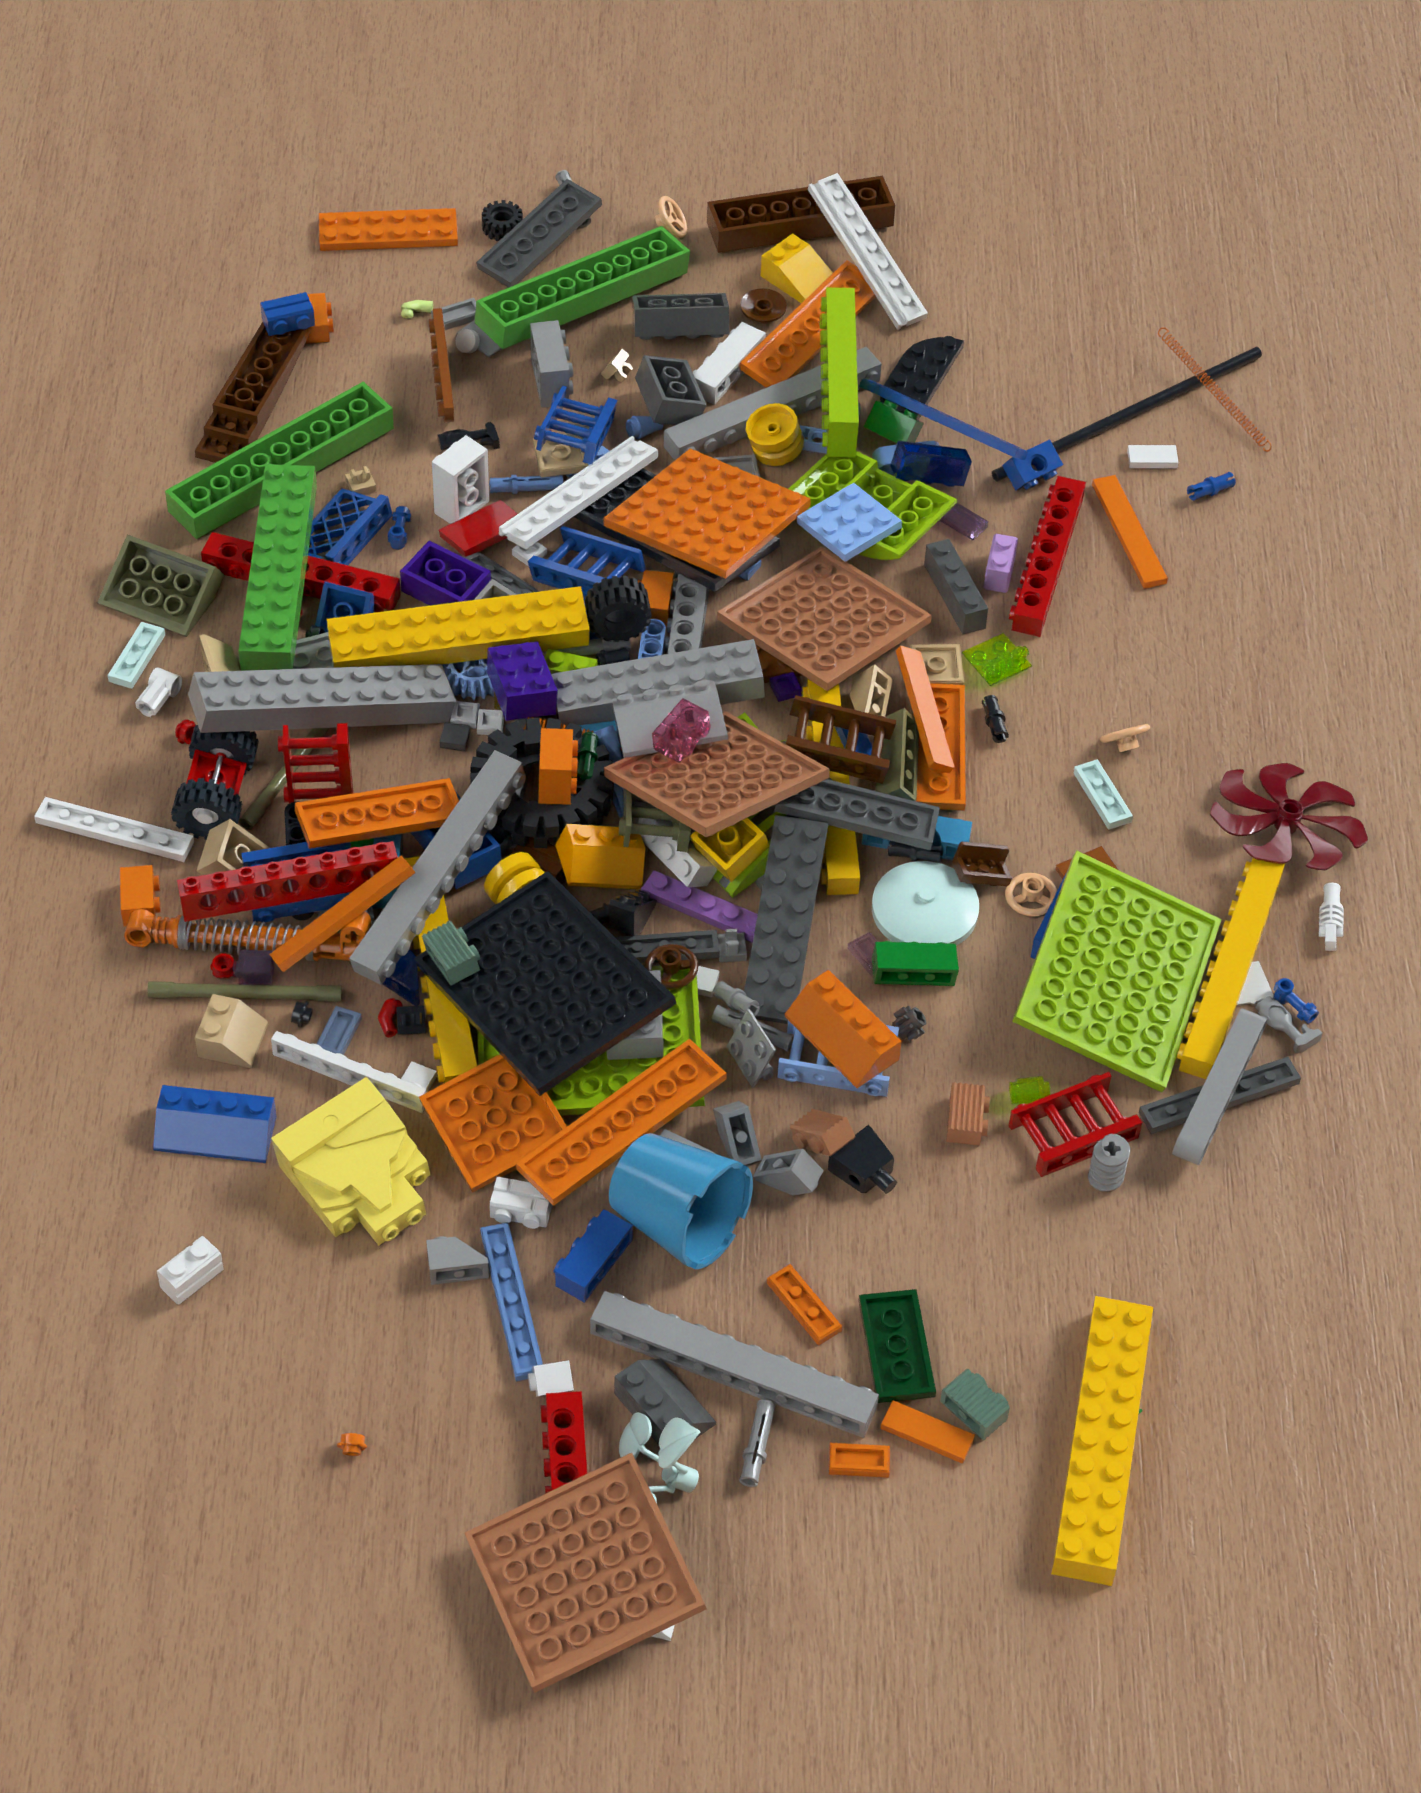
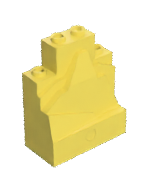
(355, 1164)

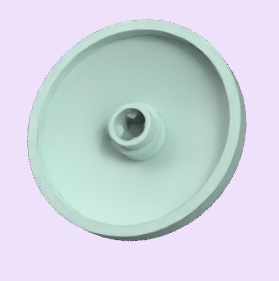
(924, 904)

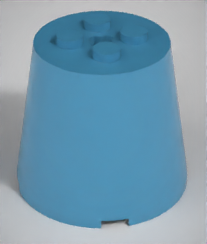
(681, 1197)

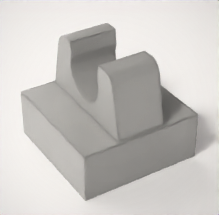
(732, 946)

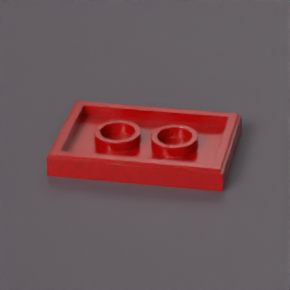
(478, 529)

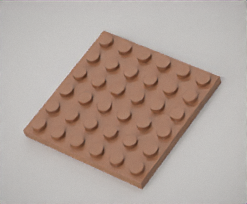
(824, 618)
(720, 778)
(584, 1572)

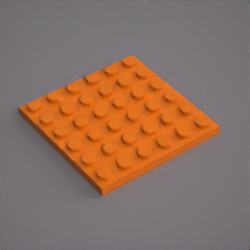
(707, 513)

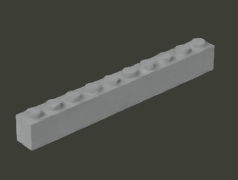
(729, 421)
(438, 867)
(734, 1363)

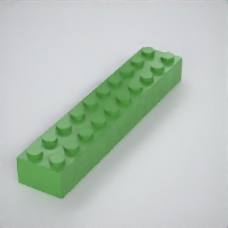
(582, 286)
(310, 440)
(278, 568)

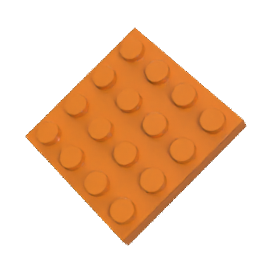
(490, 1120)

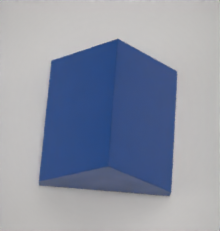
(342, 602)

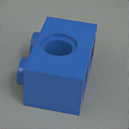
(1042, 457)

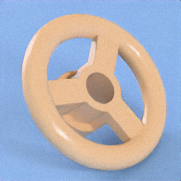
(671, 217)
(1126, 738)
(1032, 892)

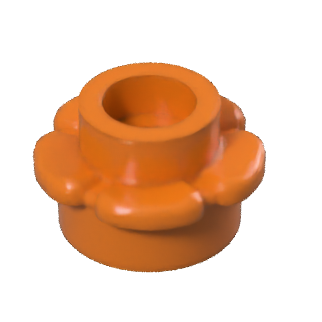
(352, 1444)

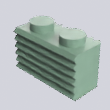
(451, 953)
(975, 1403)

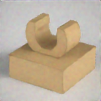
(617, 366)
(361, 481)

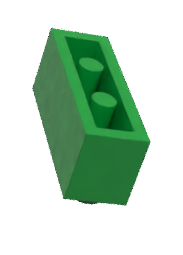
(915, 963)

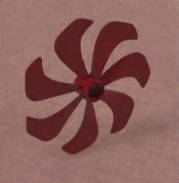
(1286, 815)

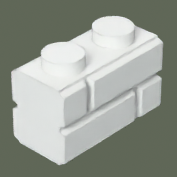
(519, 1203)
(190, 1270)

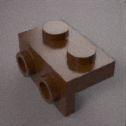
(982, 864)

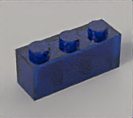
(930, 463)

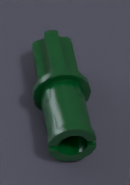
(587, 755)

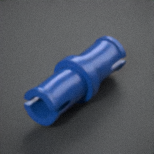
(1211, 486)

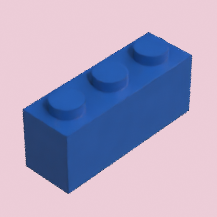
(593, 1255)

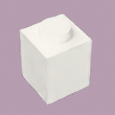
(551, 1378)

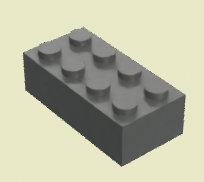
(680, 315)

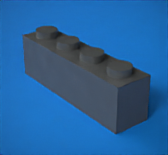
(956, 586)

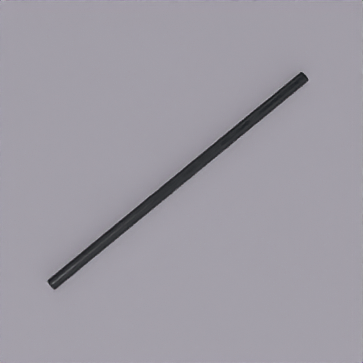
(1146, 404)

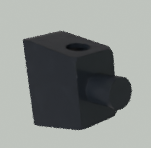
(864, 1163)

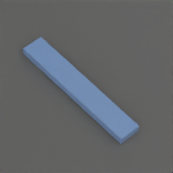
(511, 1299)

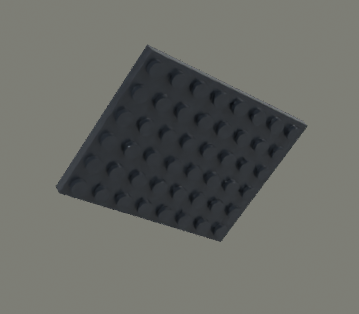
(550, 984)

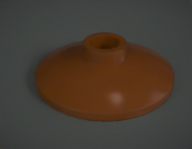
(763, 305)

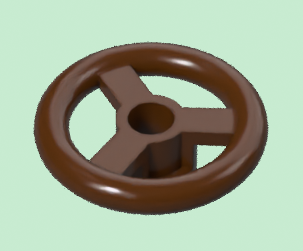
(670, 960)

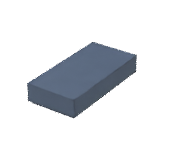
(339, 1030)

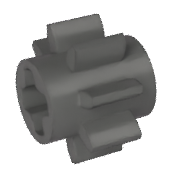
(909, 1022)

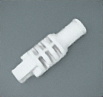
(1331, 916)

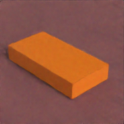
(859, 1460)

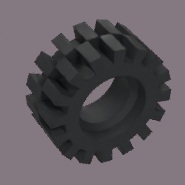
(500, 211)

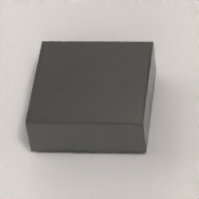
(454, 736)

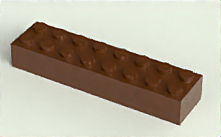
(776, 215)

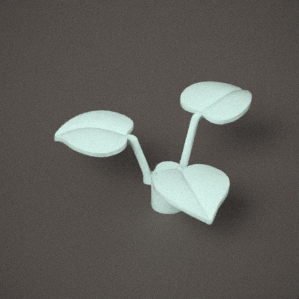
(672, 1442)

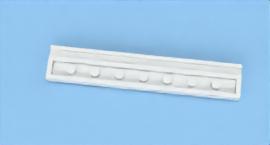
(867, 251)
(578, 492)

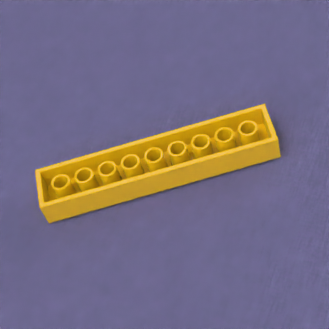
(459, 629)
(1102, 1442)

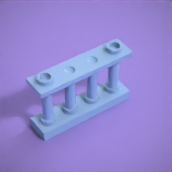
(821, 1074)

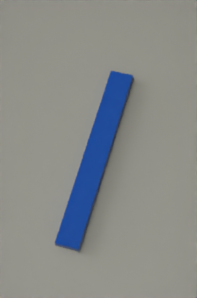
(944, 419)

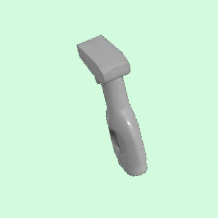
(1280, 1019)

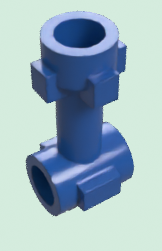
(397, 534)
(1284, 994)

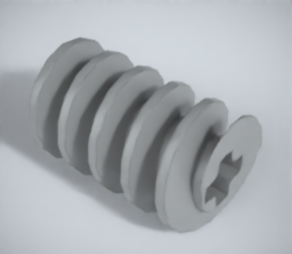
(1109, 1163)

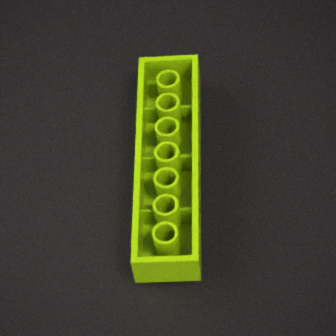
(839, 372)

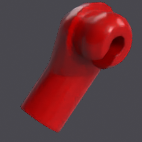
(386, 1016)

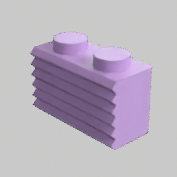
(1000, 563)

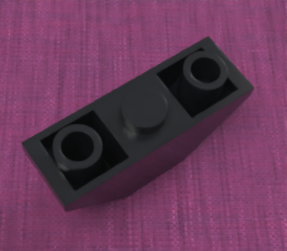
(631, 911)

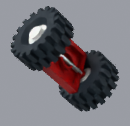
(214, 780)

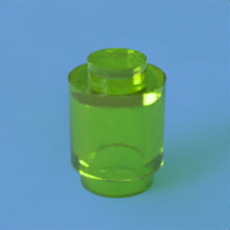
(1028, 1089)

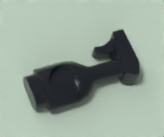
(488, 436)

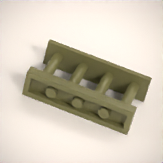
(678, 832)

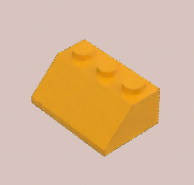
(597, 857)

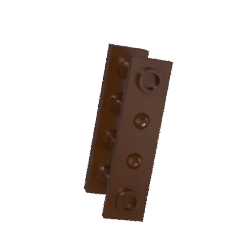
(837, 759)

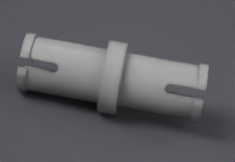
(735, 998)

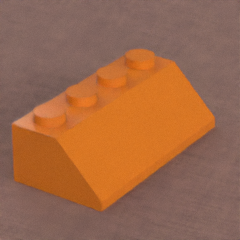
(844, 1029)

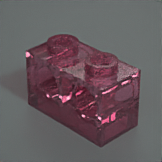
(681, 730)

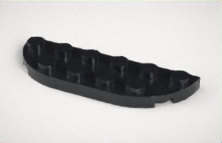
(924, 368)

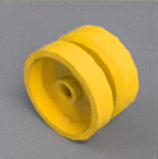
(775, 434)
(511, 875)

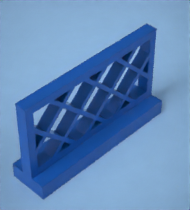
(354, 536)

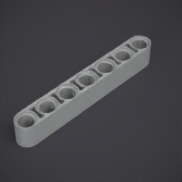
(1219, 1087)

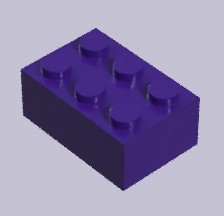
(442, 576)
(522, 681)

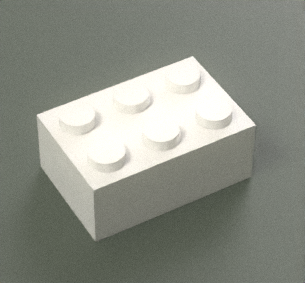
(460, 480)

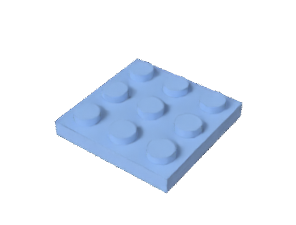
(849, 522)

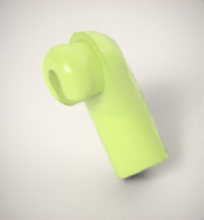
(417, 306)

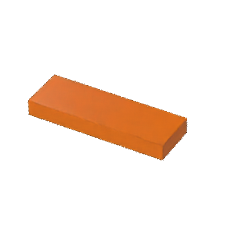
(804, 1304)
(927, 1431)

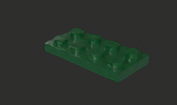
(897, 1346)

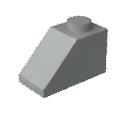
(737, 1132)
(789, 1172)
(454, 1261)

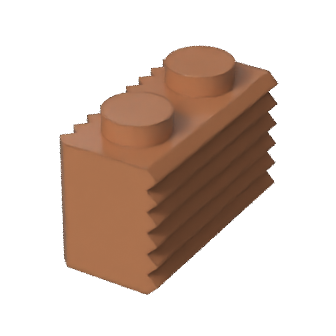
(966, 1114)
(822, 1132)

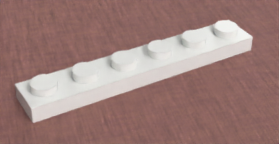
(114, 829)
(346, 1070)

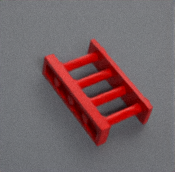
(339, 758)
(1075, 1148)

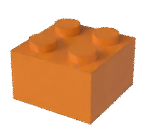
(557, 766)

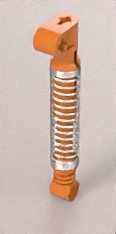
(145, 928)

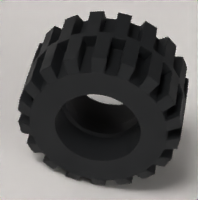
(618, 608)

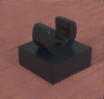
(411, 1020)

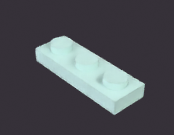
(136, 655)
(1103, 794)

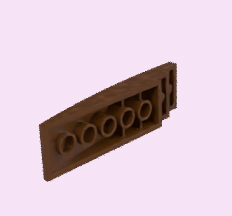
(250, 393)

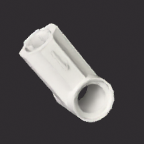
(160, 687)

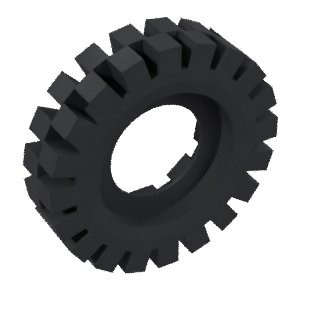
(544, 821)

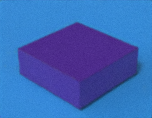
(785, 686)

